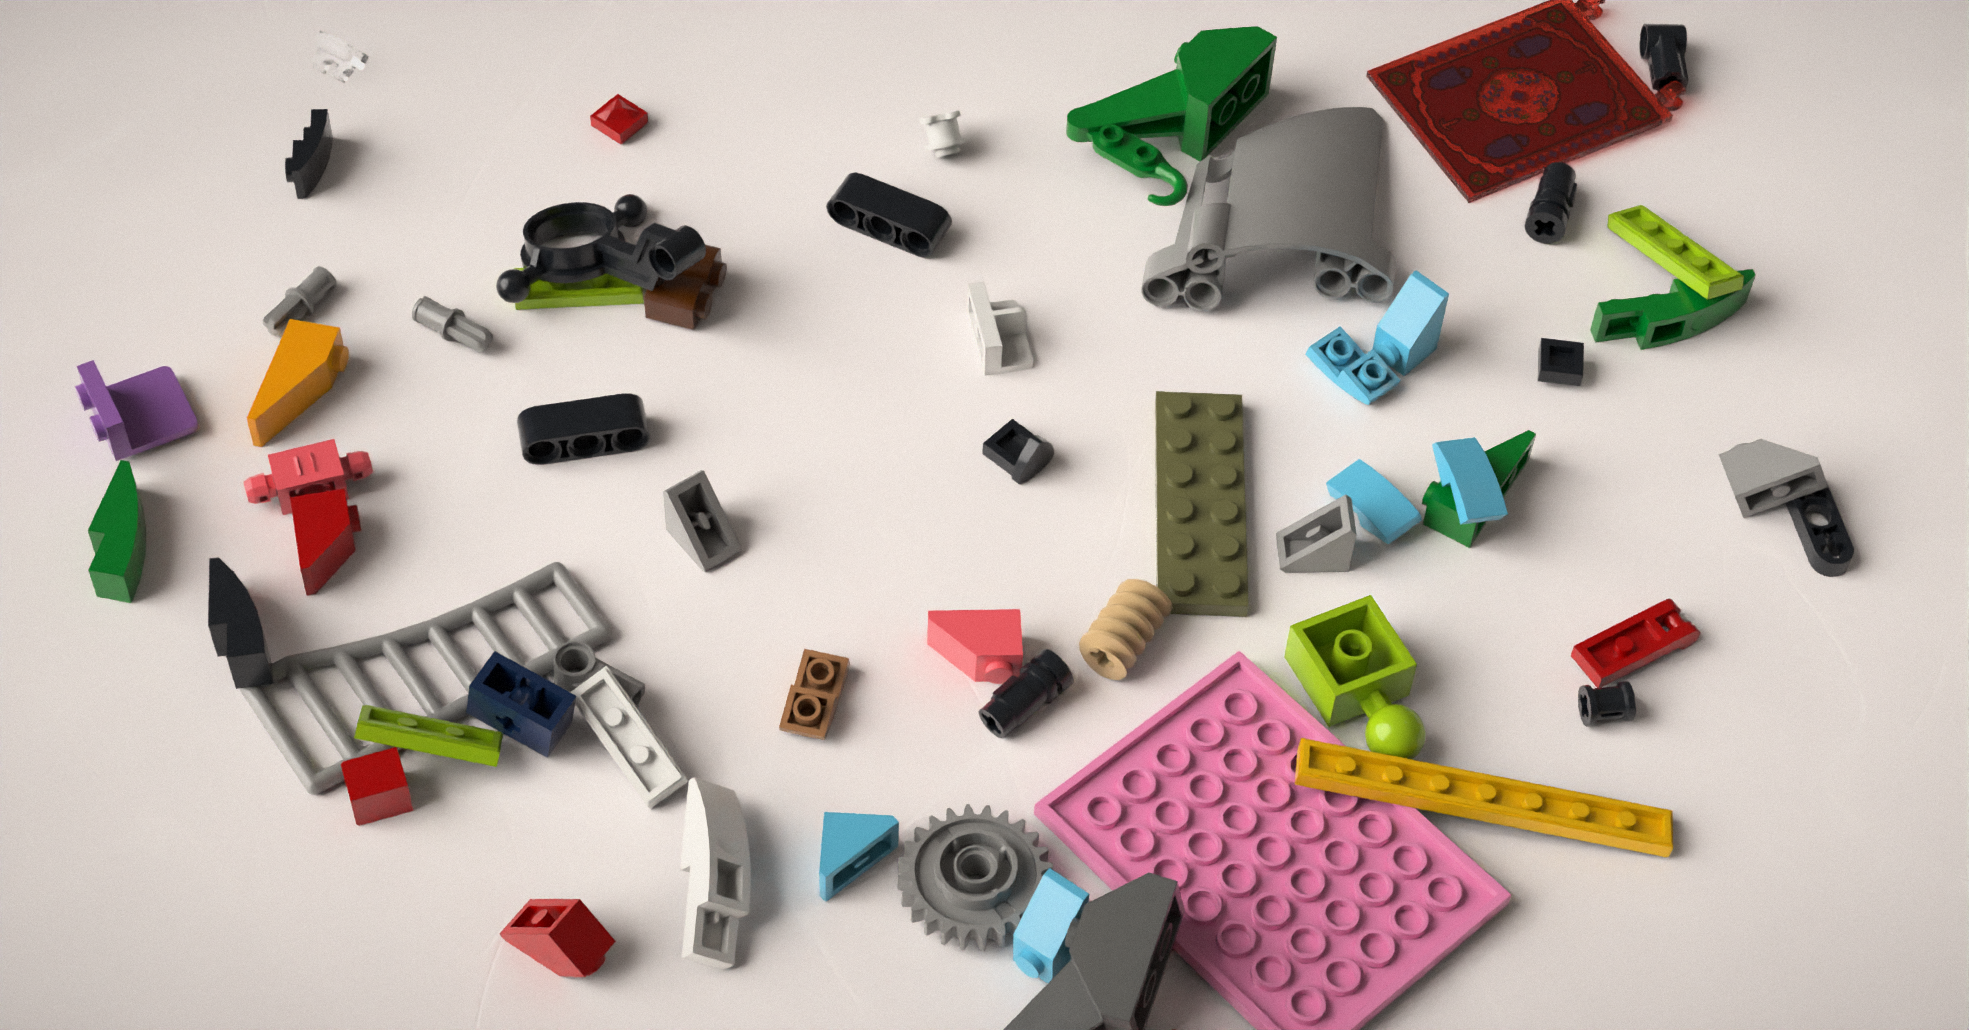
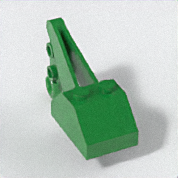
(1201, 101)

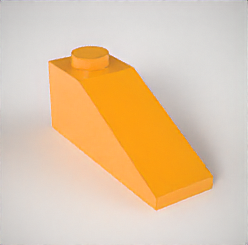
(297, 377)

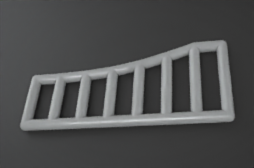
(392, 646)

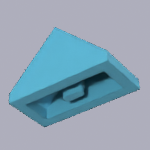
(853, 846)

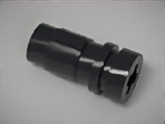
(1551, 207)
(1023, 695)

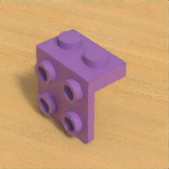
(137, 410)

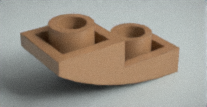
(815, 694)

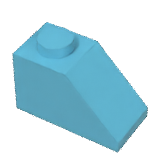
(1411, 324)
(1043, 928)

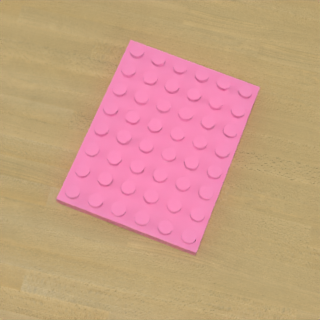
(1291, 893)

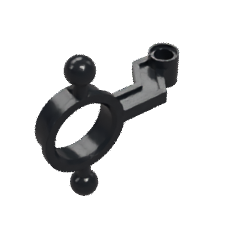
(656, 257)

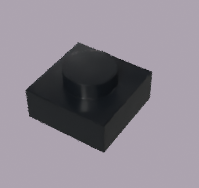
(1560, 361)

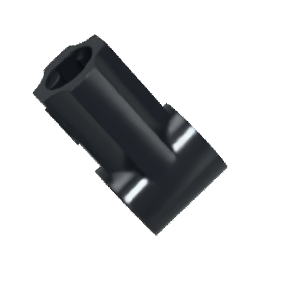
(1665, 51)

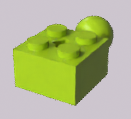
(1358, 666)

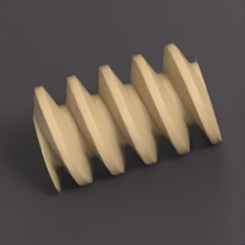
(1124, 628)

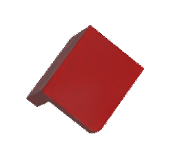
(377, 786)

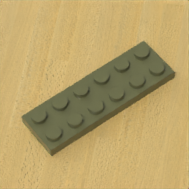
(1201, 503)

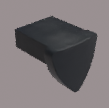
(1018, 451)

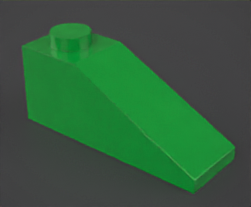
(1507, 462)

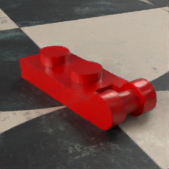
(1634, 643)

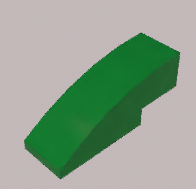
(118, 538)

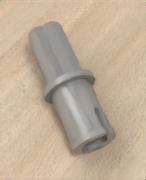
(300, 300)
(451, 324)

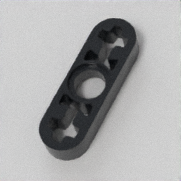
(1815, 537)

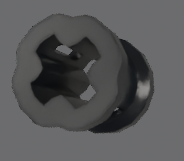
(1606, 703)

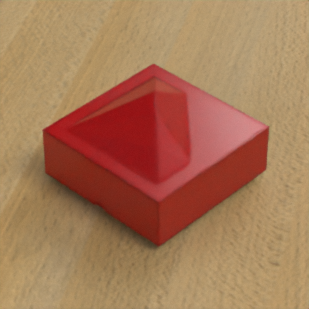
(619, 119)

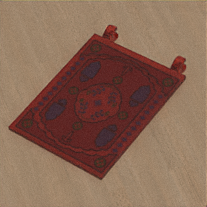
(1521, 96)

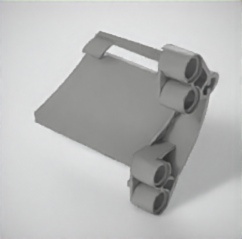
(1290, 188)

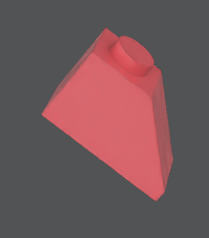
(979, 642)

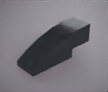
(237, 628)

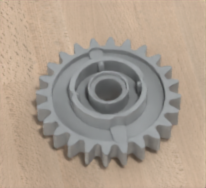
(965, 908)

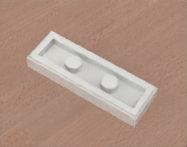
(628, 737)

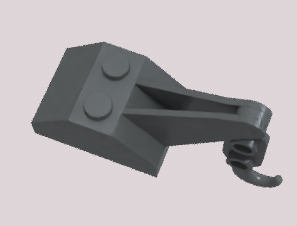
(1115, 961)

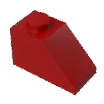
(323, 535)
(560, 936)

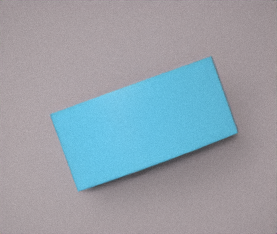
(1357, 373)
(1471, 478)
(1375, 500)

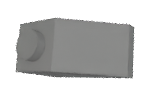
(1770, 475)

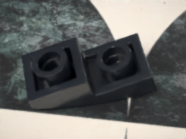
(310, 154)

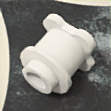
(943, 133)

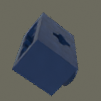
(520, 704)

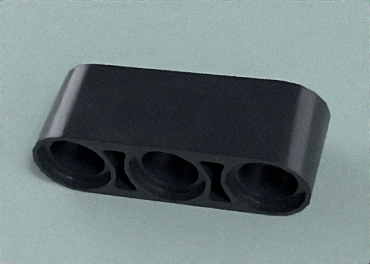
(889, 214)
(583, 429)

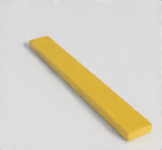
(1484, 797)

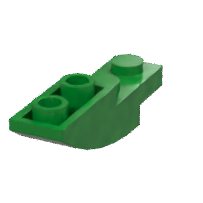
(1666, 317)

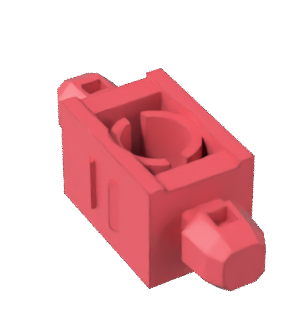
(307, 471)

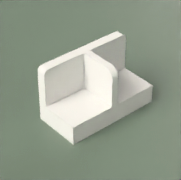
(998, 332)

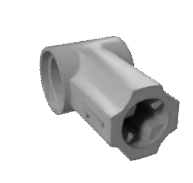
(582, 657)

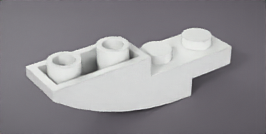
(719, 870)

